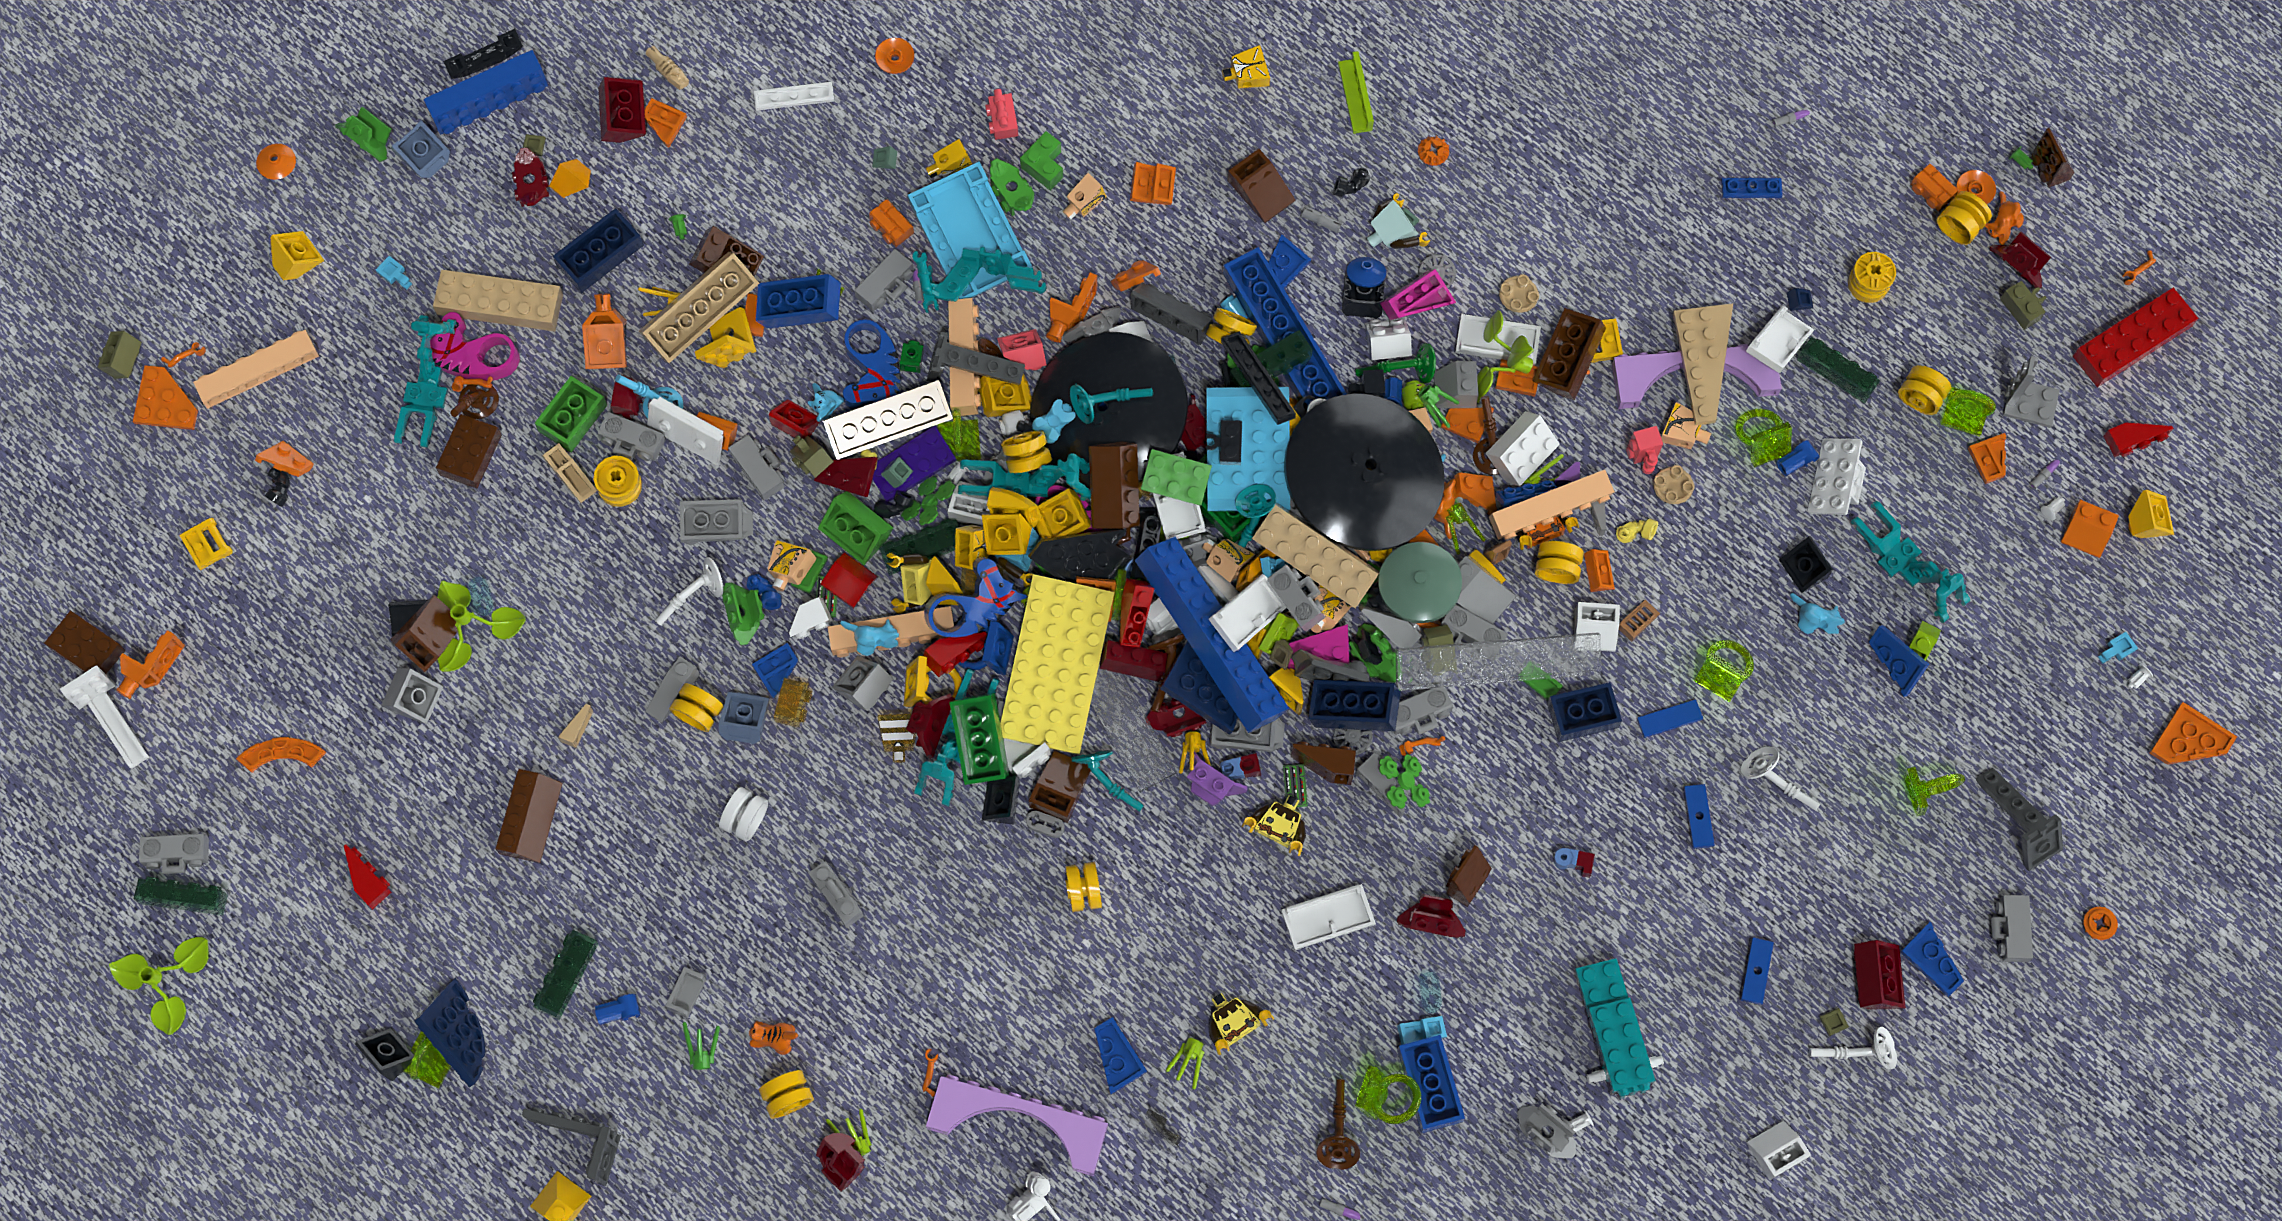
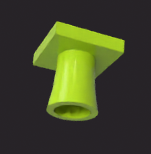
(1278, 629)

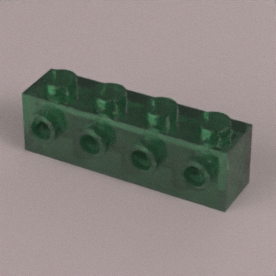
(1279, 358)
(1838, 369)
(929, 542)
(180, 896)
(565, 975)

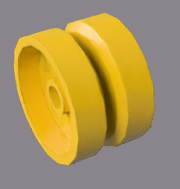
(1230, 324)
(1924, 390)
(1026, 451)
(617, 481)
(1559, 562)
(696, 707)
(1081, 887)
(786, 1094)

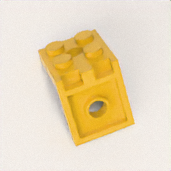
(725, 347)

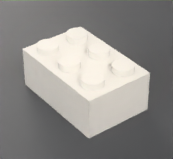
(1522, 448)

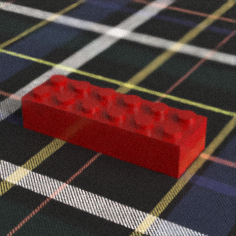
(2135, 337)

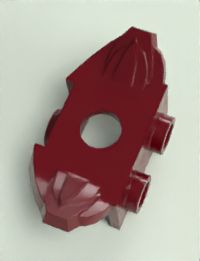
(529, 163)
(2024, 257)
(1195, 429)
(929, 721)
(1171, 725)
(1433, 916)

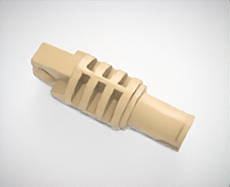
(667, 68)

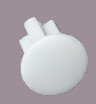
(957, 473)
(2053, 508)
(2139, 677)
(1581, 1121)

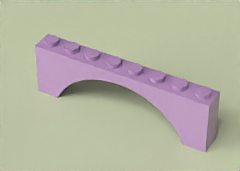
(1638, 373)
(960, 1100)

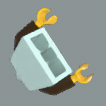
(1394, 227)

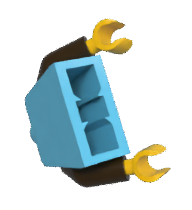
(1017, 564)

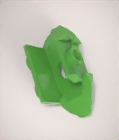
(367, 132)
(1001, 175)
(747, 625)
(1387, 668)

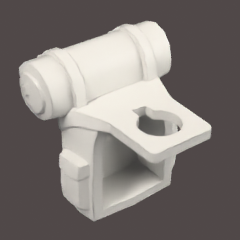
(1161, 622)
(1032, 1200)

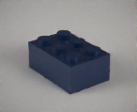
(1584, 712)

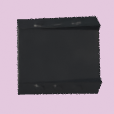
(1362, 300)
(401, 613)

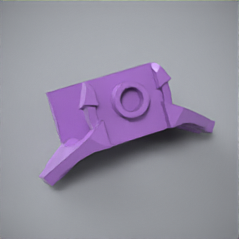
(1211, 784)

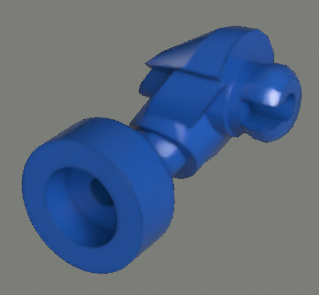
(770, 598)

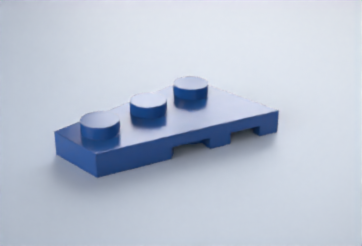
(1288, 261)

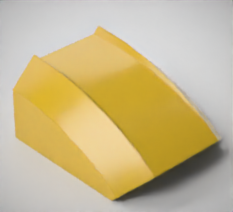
(1004, 397)
(1007, 502)
(1062, 516)

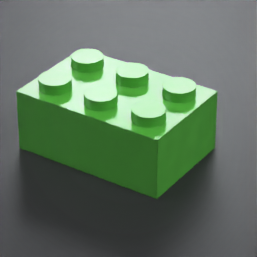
(571, 414)
(1176, 477)

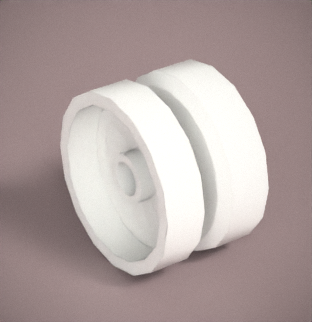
(743, 814)

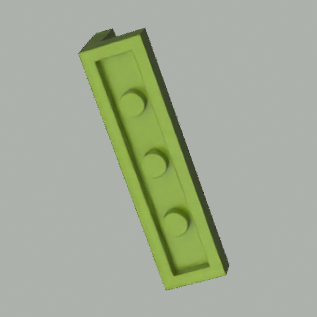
(1356, 94)

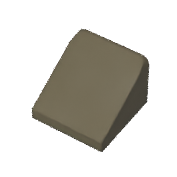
(1281, 653)

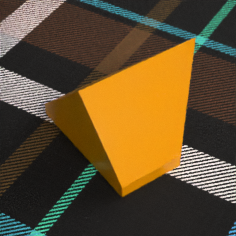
(570, 178)

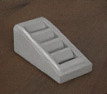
(1599, 517)

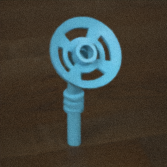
(644, 390)

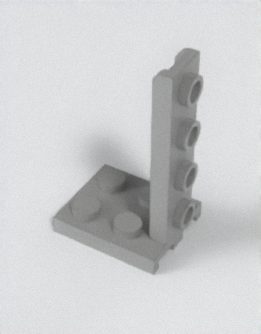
(2030, 400)

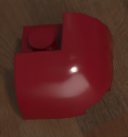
(625, 401)
(840, 1160)

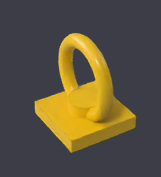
(918, 680)

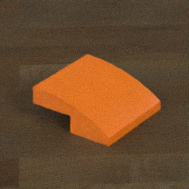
(1162, 183)

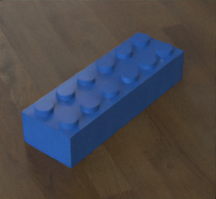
(486, 92)

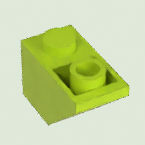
(1924, 639)

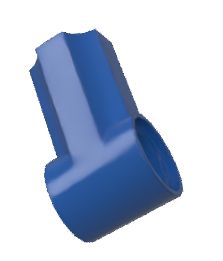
(1393, 390)
(1799, 457)
(622, 1008)

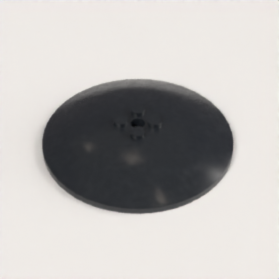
(1101, 366)
(1345, 498)

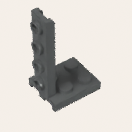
(972, 362)
(2042, 835)
(604, 1148)

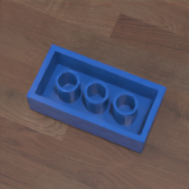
(798, 301)
(1430, 1068)

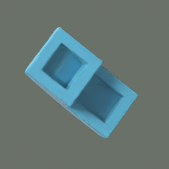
(1271, 565)
(1421, 1029)

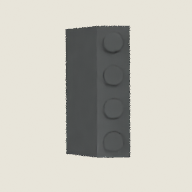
(1170, 312)

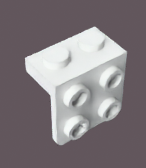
(1024, 757)

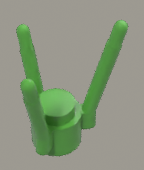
(1429, 397)
(701, 1059)

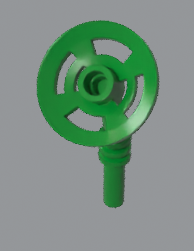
(1423, 362)

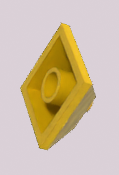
(293, 254)
(2150, 516)
(1289, 688)
(560, 1199)

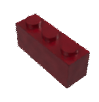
(1133, 661)

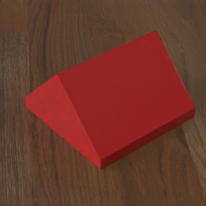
(793, 419)
(848, 580)

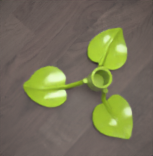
(1517, 359)
(457, 597)
(134, 971)

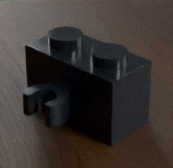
(1371, 384)
(1229, 443)

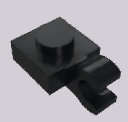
(1368, 650)

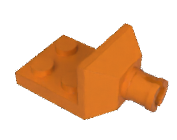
(1065, 316)
(604, 336)
(154, 668)

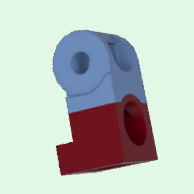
(1241, 767)
(1575, 859)

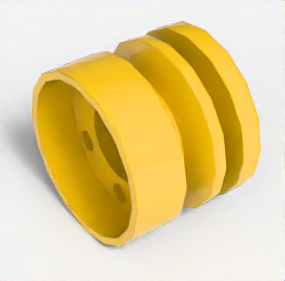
(1964, 217)
(1871, 277)

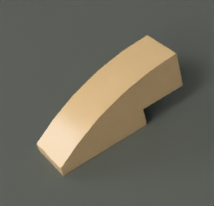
(569, 473)

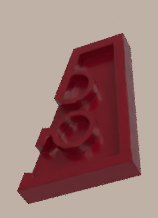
(850, 475)

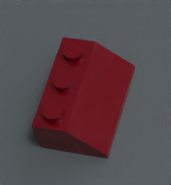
(621, 109)
(1879, 975)

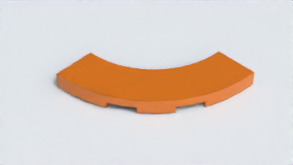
(280, 749)

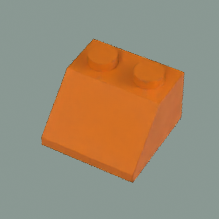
(2089, 528)

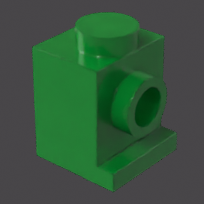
(911, 363)

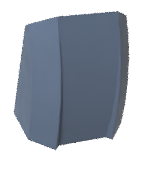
(422, 151)
(743, 717)

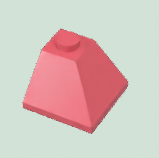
(1024, 349)

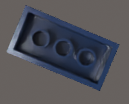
(598, 250)
(1354, 705)

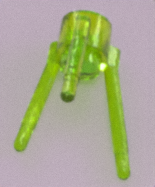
(1459, 515)

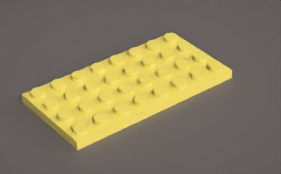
(1056, 664)

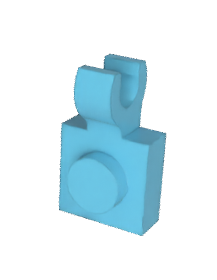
(392, 272)
(2119, 647)

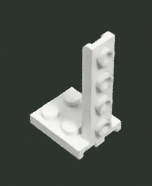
(92, 690)

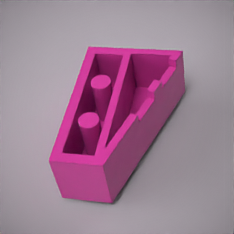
(1418, 296)
(1328, 645)

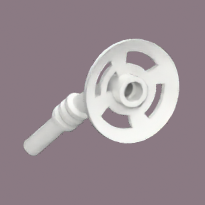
(708, 578)
(1765, 768)
(1878, 1050)

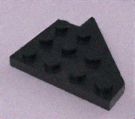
(1082, 555)

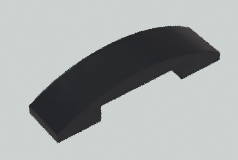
(492, 54)

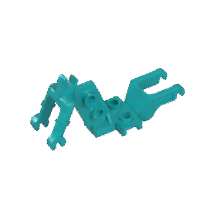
(965, 271)
(426, 392)
(1029, 484)
(1901, 558)
(949, 751)

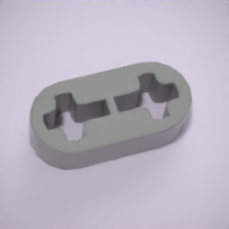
(1046, 819)

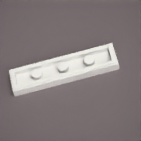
(794, 96)

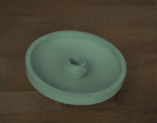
(1420, 582)

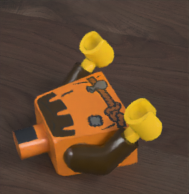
(1546, 532)

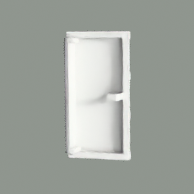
(1779, 340)
(1472, 342)
(685, 429)
(1176, 516)
(1247, 613)
(1328, 917)

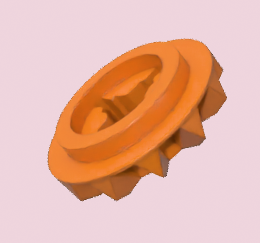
(1428, 156)
(2109, 921)

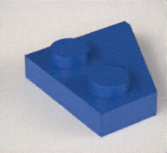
(776, 667)

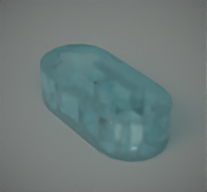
(476, 597)
(1436, 992)

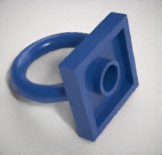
(996, 650)

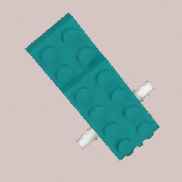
(1615, 1031)

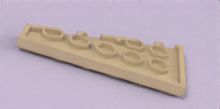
(1703, 349)

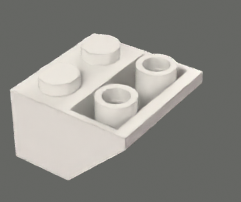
(1388, 338)
(967, 508)
(809, 617)
(1601, 619)
(1778, 1149)

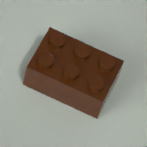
(468, 451)
(83, 644)

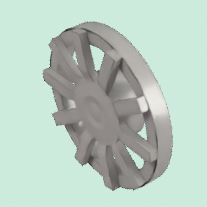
(1440, 269)
(1353, 738)

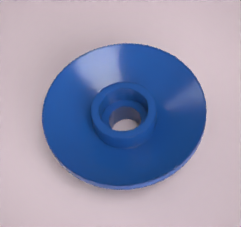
(1366, 272)

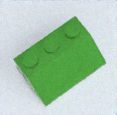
(855, 527)

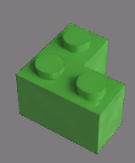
(1039, 161)

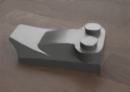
(1315, 668)

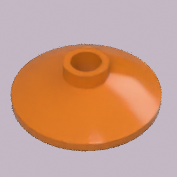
(894, 47)
(279, 168)
(1980, 181)

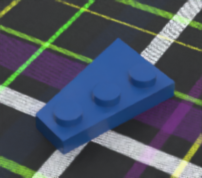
(1900, 659)
(1930, 958)
(1117, 1056)

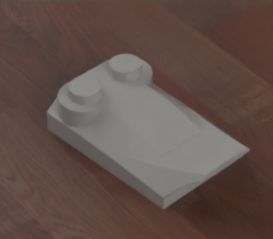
(714, 521)
(1262, 739)

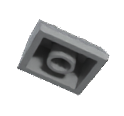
(1458, 381)
(863, 683)
(412, 695)

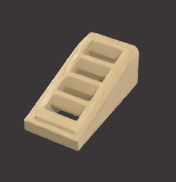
(573, 732)

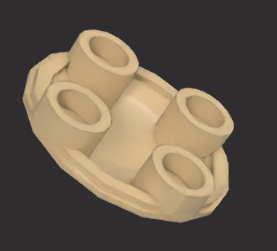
(1519, 294)
(1673, 485)

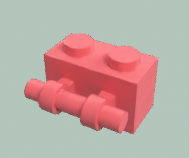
(1002, 115)
(1645, 448)

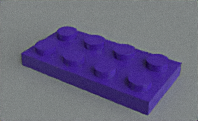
(924, 456)

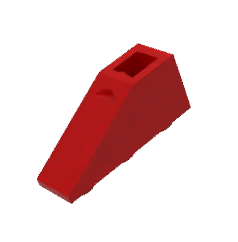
(2130, 436)
(1134, 611)
(950, 651)
(365, 882)

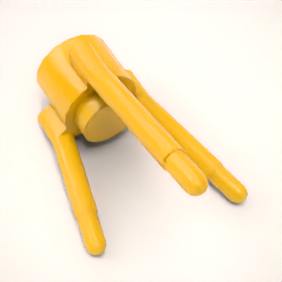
(660, 292)
(1193, 743)

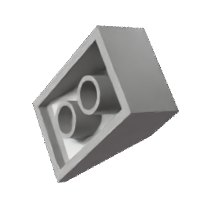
(1482, 592)

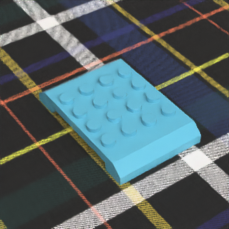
(966, 215)
(1261, 449)

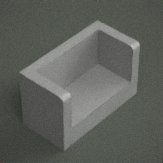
(685, 992)

